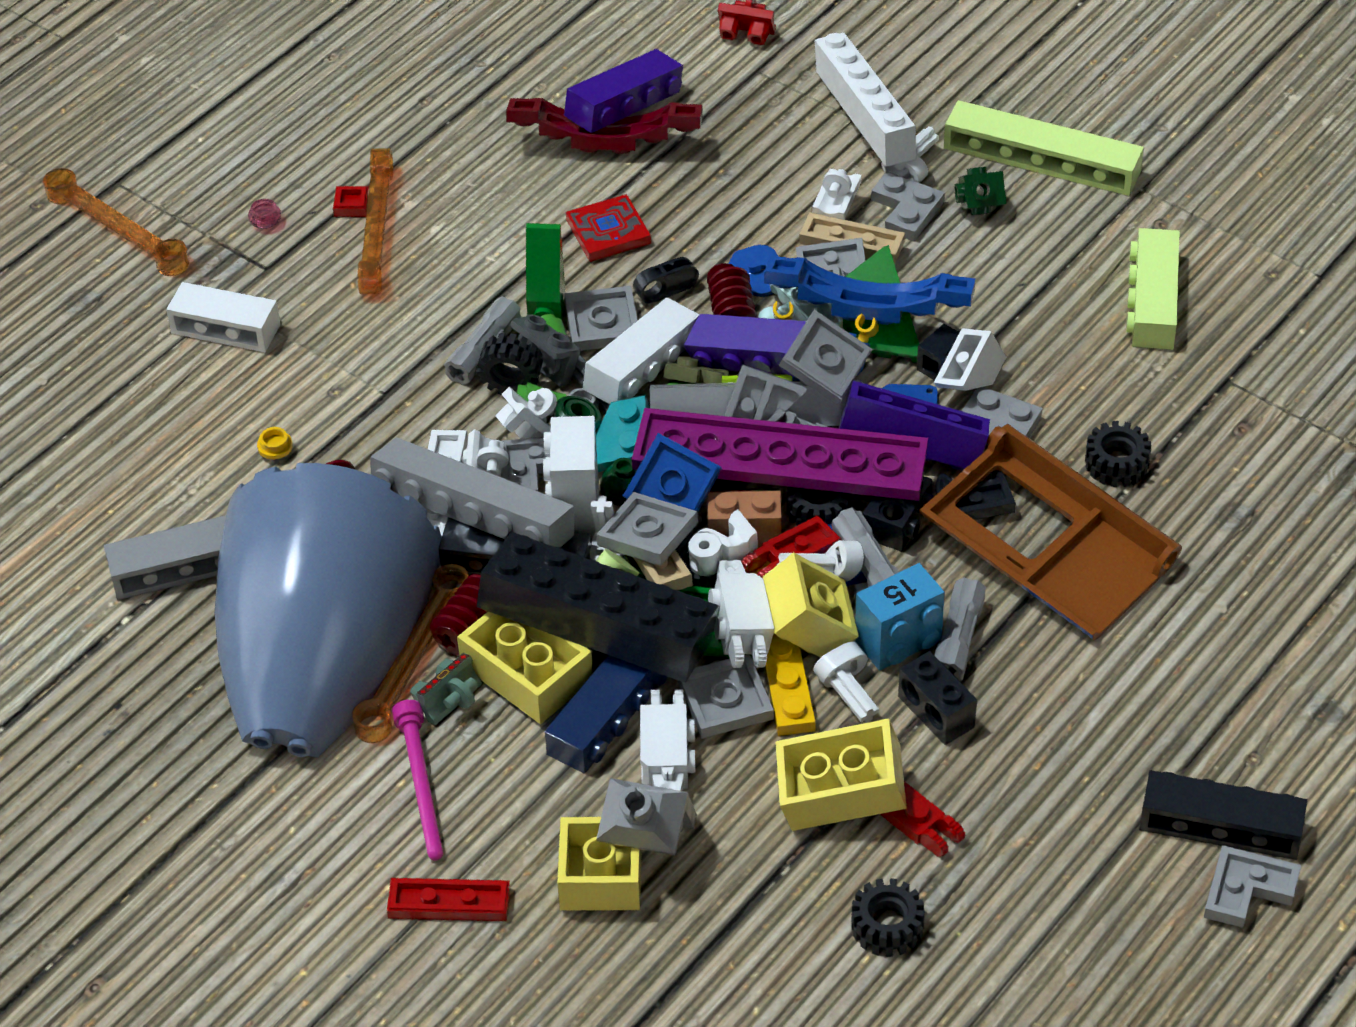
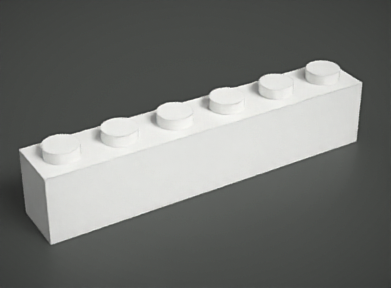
(865, 99)

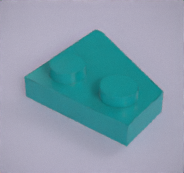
(619, 430)

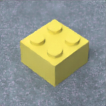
(809, 606)
(595, 872)

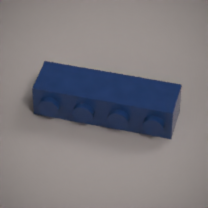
(599, 712)

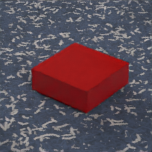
(351, 201)

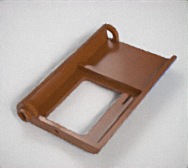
(1087, 571)

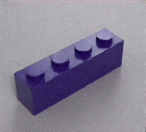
(623, 90)
(736, 340)
(951, 434)

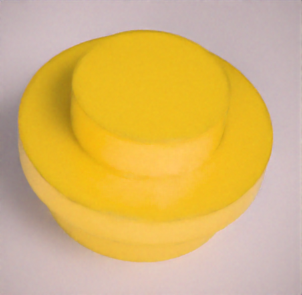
(274, 443)

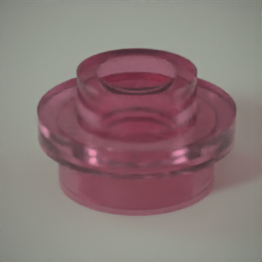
(264, 214)

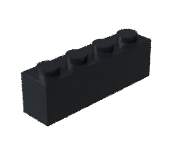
(474, 548)
(1223, 814)

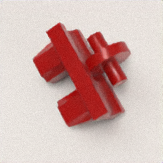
(746, 16)

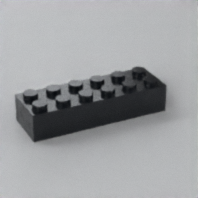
(597, 606)

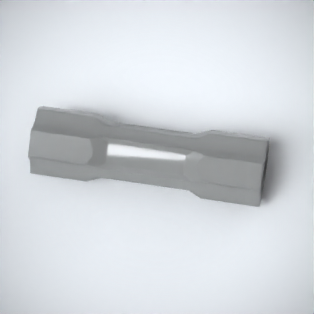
(497, 319)
(852, 526)
(964, 611)

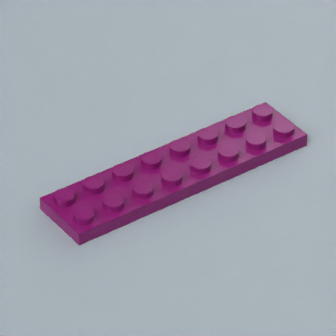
(793, 453)

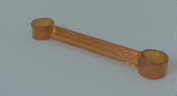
(116, 222)
(370, 267)
(406, 661)

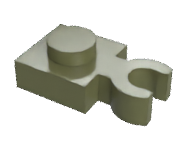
(688, 370)

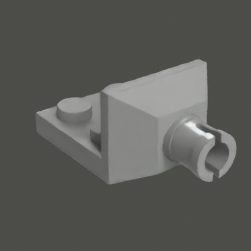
(645, 816)

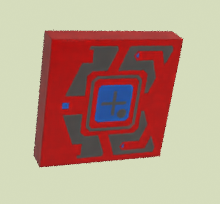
(608, 227)

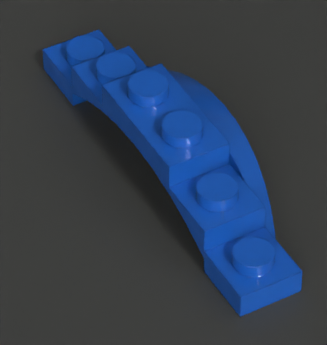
(873, 300)

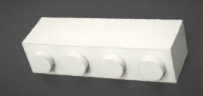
(639, 352)

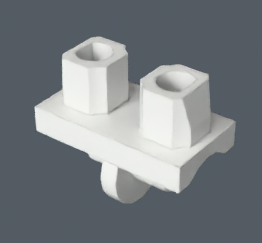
(836, 194)
(534, 412)
(485, 453)

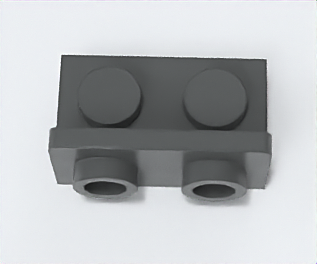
(557, 351)

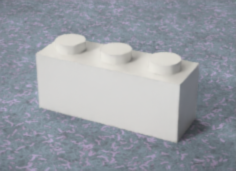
(223, 317)

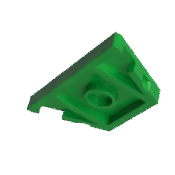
(893, 338)

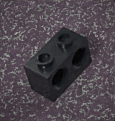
(897, 519)
(937, 698)

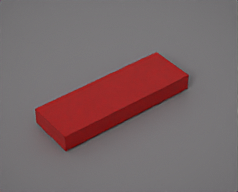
(448, 899)

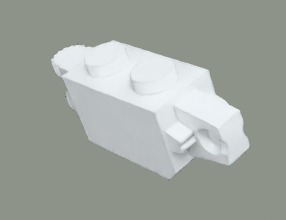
(743, 614)
(664, 742)

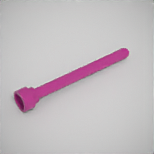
(408, 719)

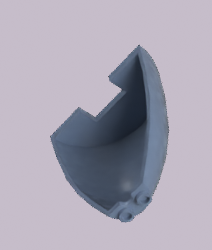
(316, 598)

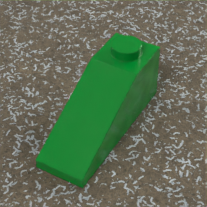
(544, 270)

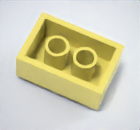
(526, 664)
(840, 774)

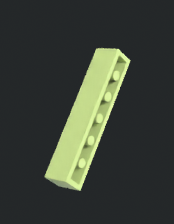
(1043, 147)

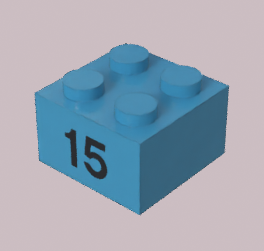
(899, 616)

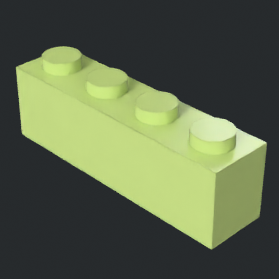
(1155, 288)

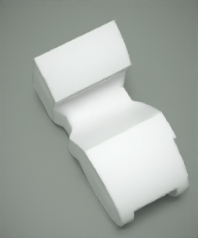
(711, 546)

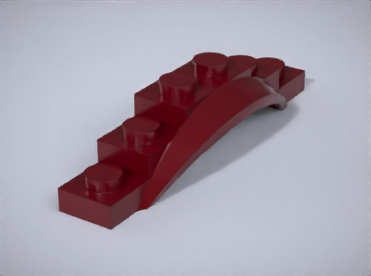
(618, 137)

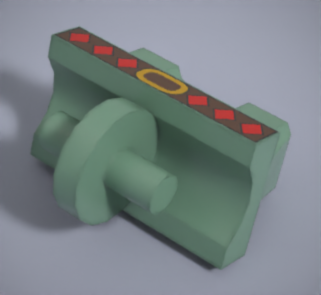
(449, 688)

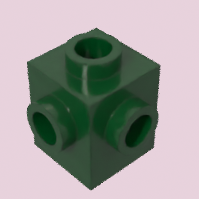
(991, 187)

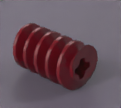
(730, 291)
(457, 615)

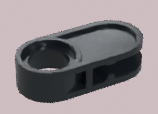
(671, 279)

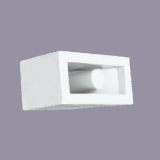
(971, 361)

